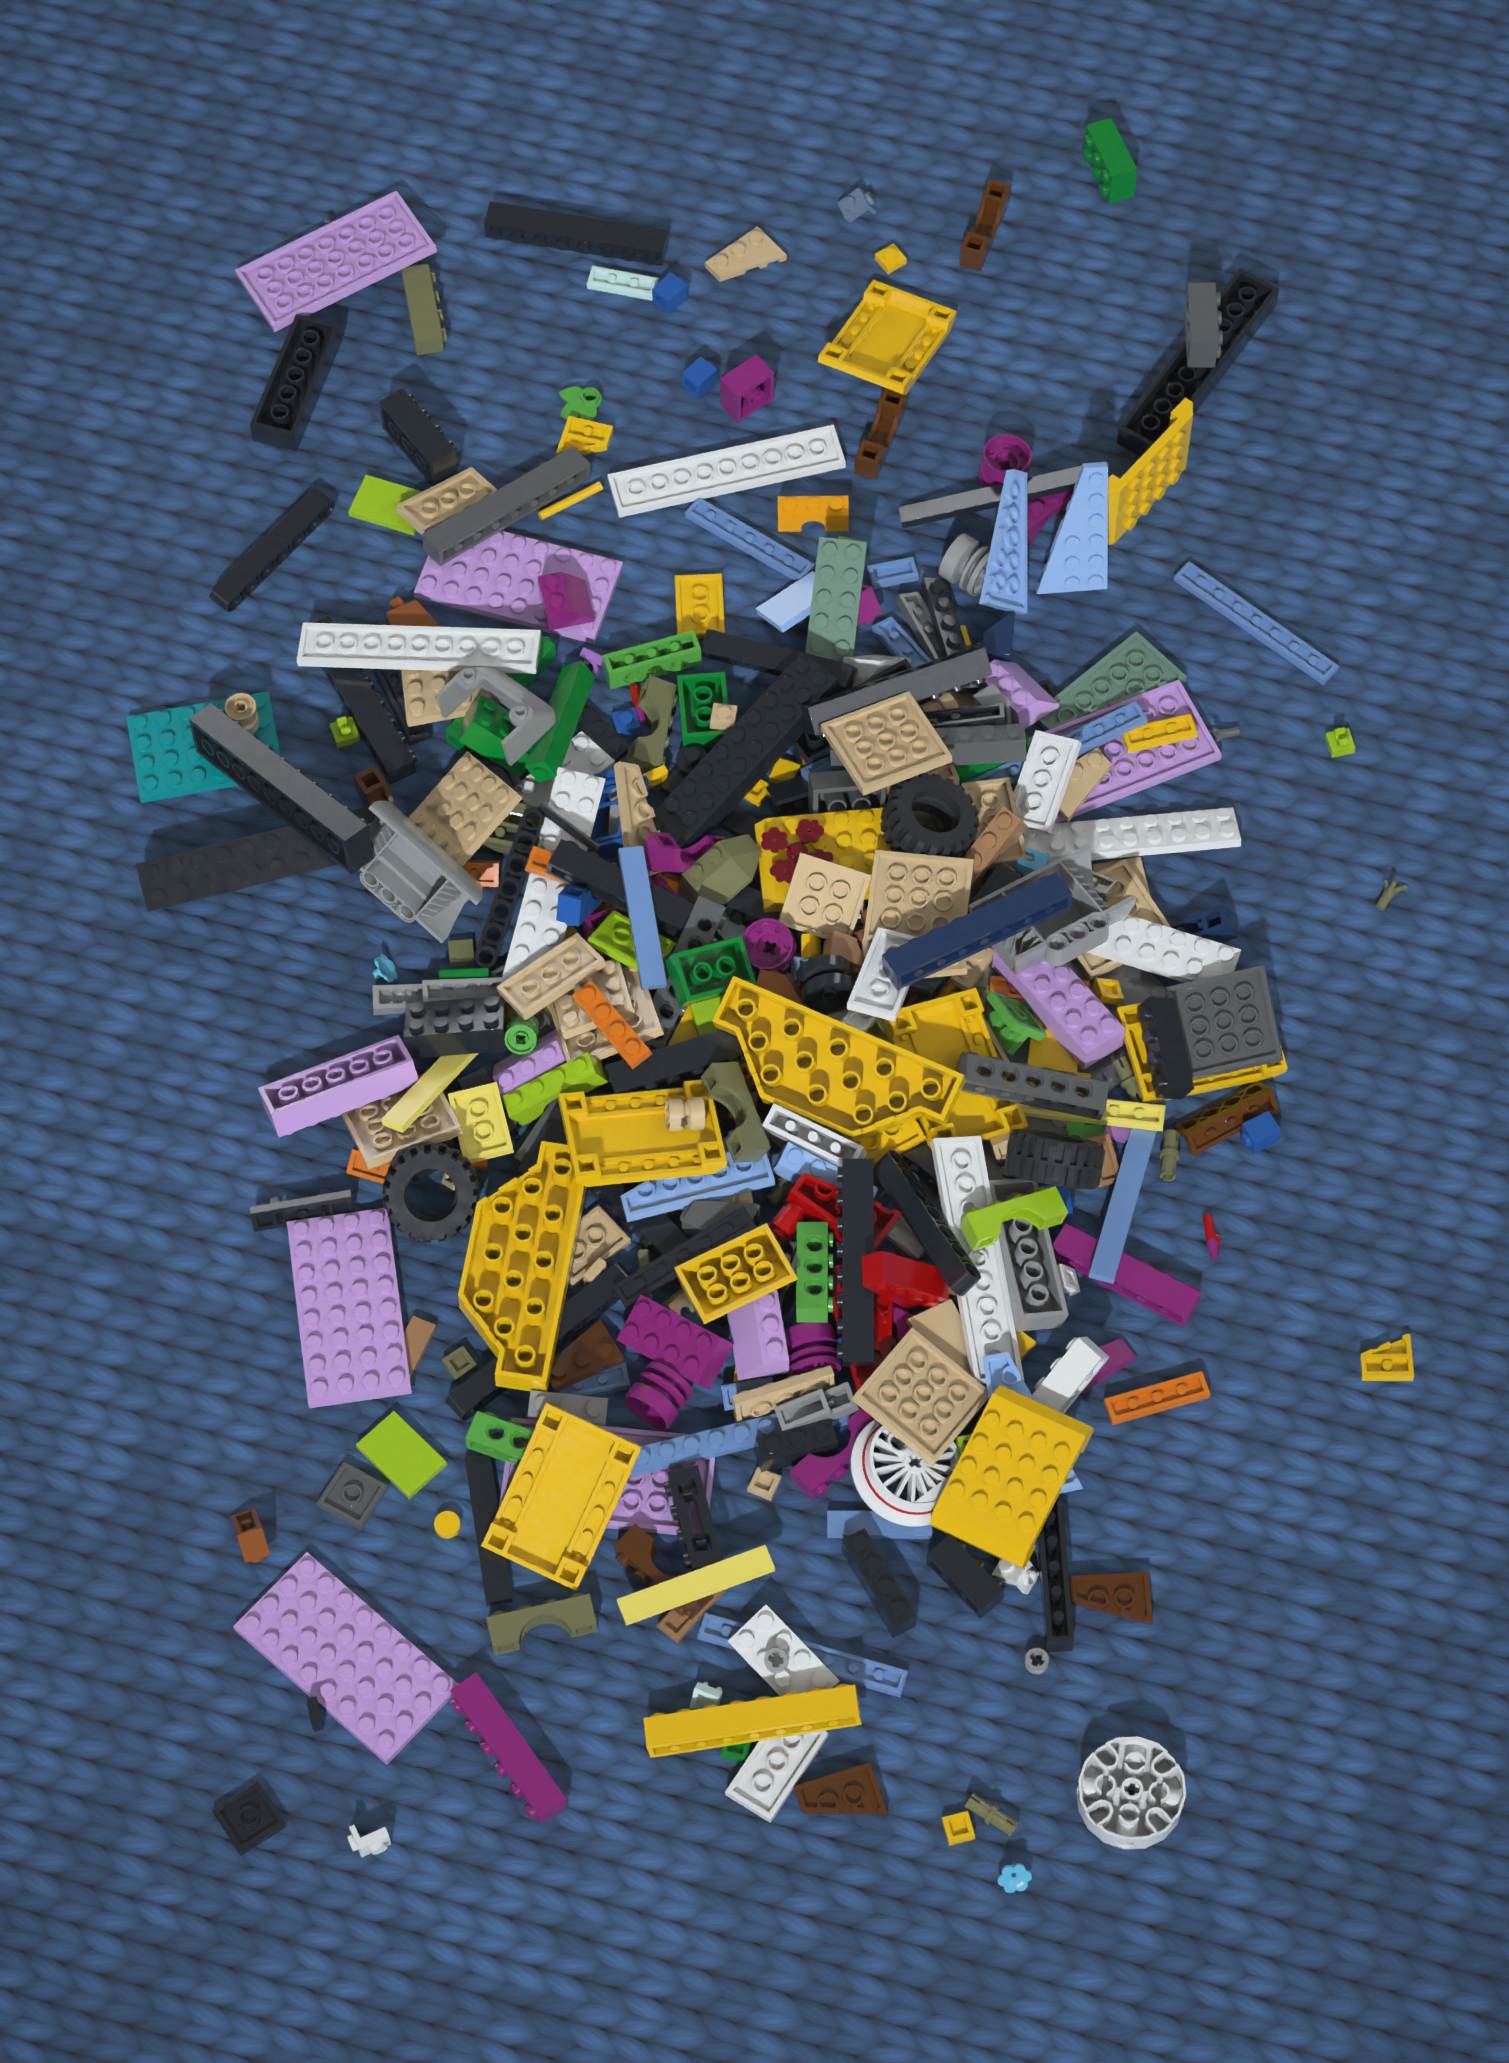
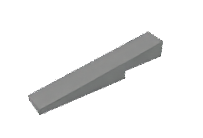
(393, 998)

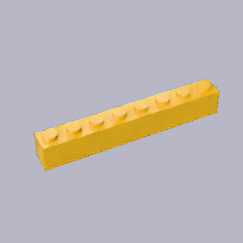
(752, 1720)

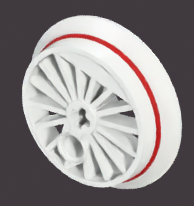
(920, 1476)

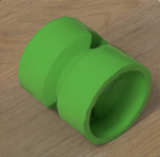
(521, 1034)

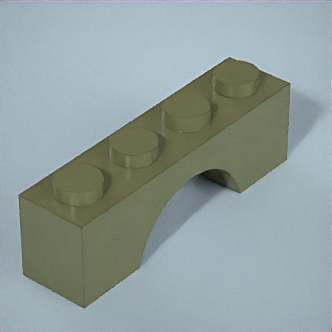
(656, 700)
(727, 1085)
(571, 1614)

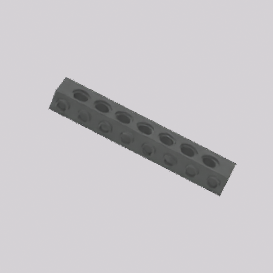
(703, 912)

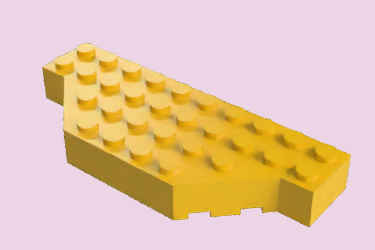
(832, 1069)
(522, 1267)

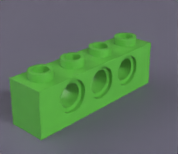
(652, 659)
(812, 1307)
(504, 1448)

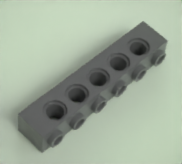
(1042, 1094)

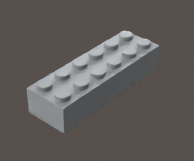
(1029, 1265)

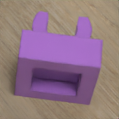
(592, 657)

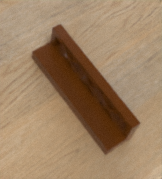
(1226, 1117)

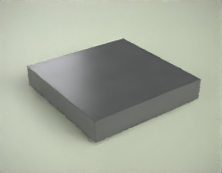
(352, 1495)

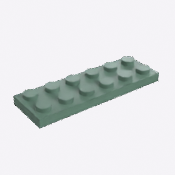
(836, 598)

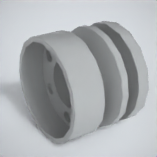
(965, 564)

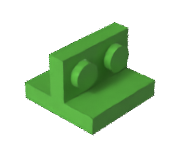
(1012, 1022)

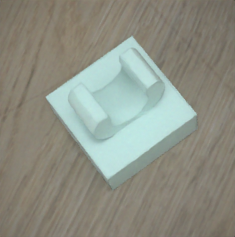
(705, 1695)

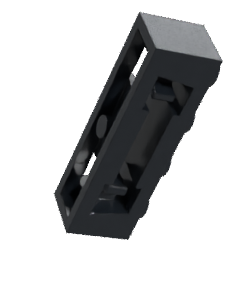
(967, 716)
(683, 1481)

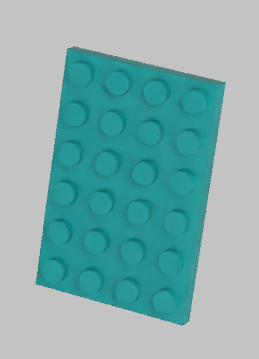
(167, 755)

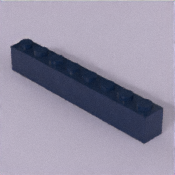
(976, 931)

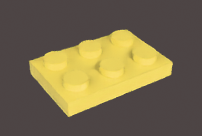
(482, 1122)

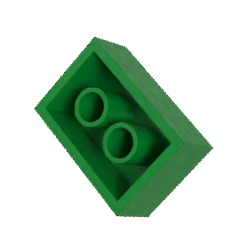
(1109, 161)
(696, 702)
(485, 728)
(708, 970)

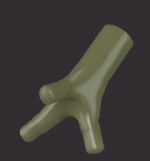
(1389, 892)

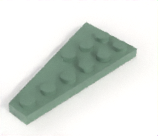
(1120, 675)

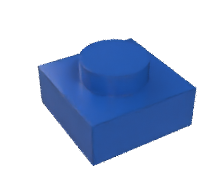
(626, 721)

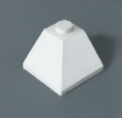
(871, 665)

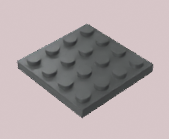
(1227, 1022)

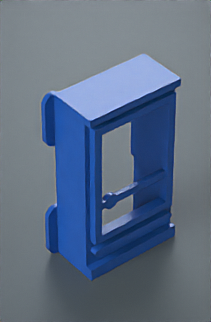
(610, 843)

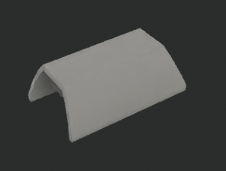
(415, 873)
(1069, 932)

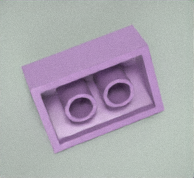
(1027, 698)
(521, 1069)
(759, 1338)

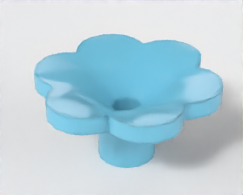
(384, 969)
(1014, 1878)

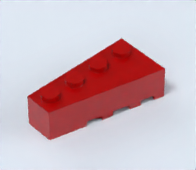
(820, 1205)
(903, 1280)

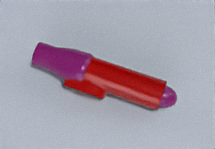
(634, 690)
(1212, 1238)

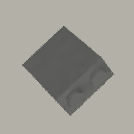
(705, 1213)

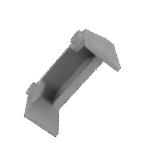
(527, 711)

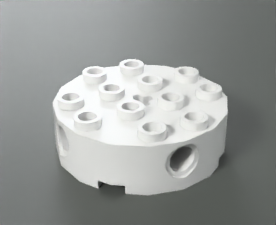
(1123, 1818)

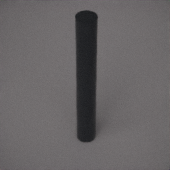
(569, 828)

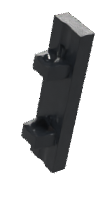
(270, 1215)

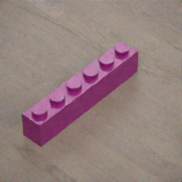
(1133, 1278)
(508, 1749)

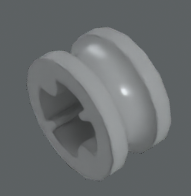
(1033, 1653)
(769, 1665)

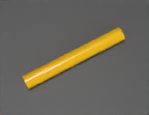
(570, 500)

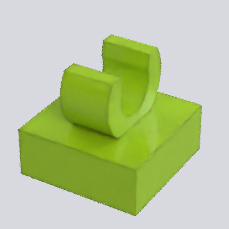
(344, 731)
(1340, 742)

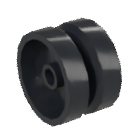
(825, 983)

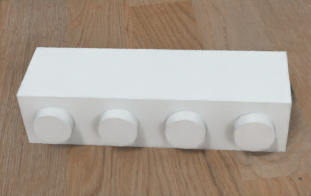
(811, 1136)
(1070, 1374)

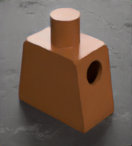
(408, 614)

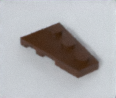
(585, 1357)
(1115, 1594)
(844, 1792)

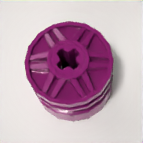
(1003, 454)
(764, 934)
(811, 1347)
(658, 1395)

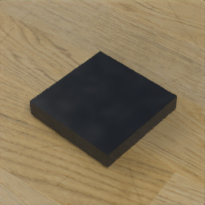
(249, 1818)

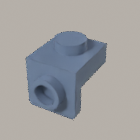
(856, 204)

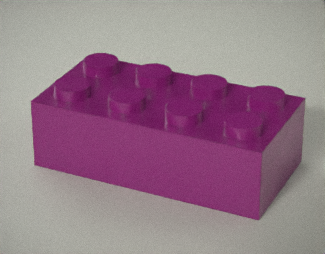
(675, 1342)

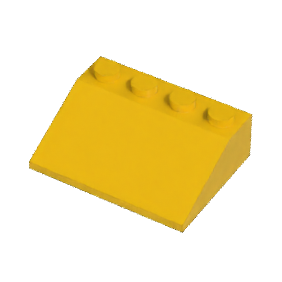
(735, 1273)

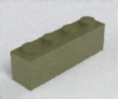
(422, 309)

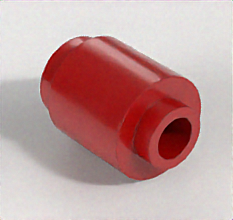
(785, 1222)

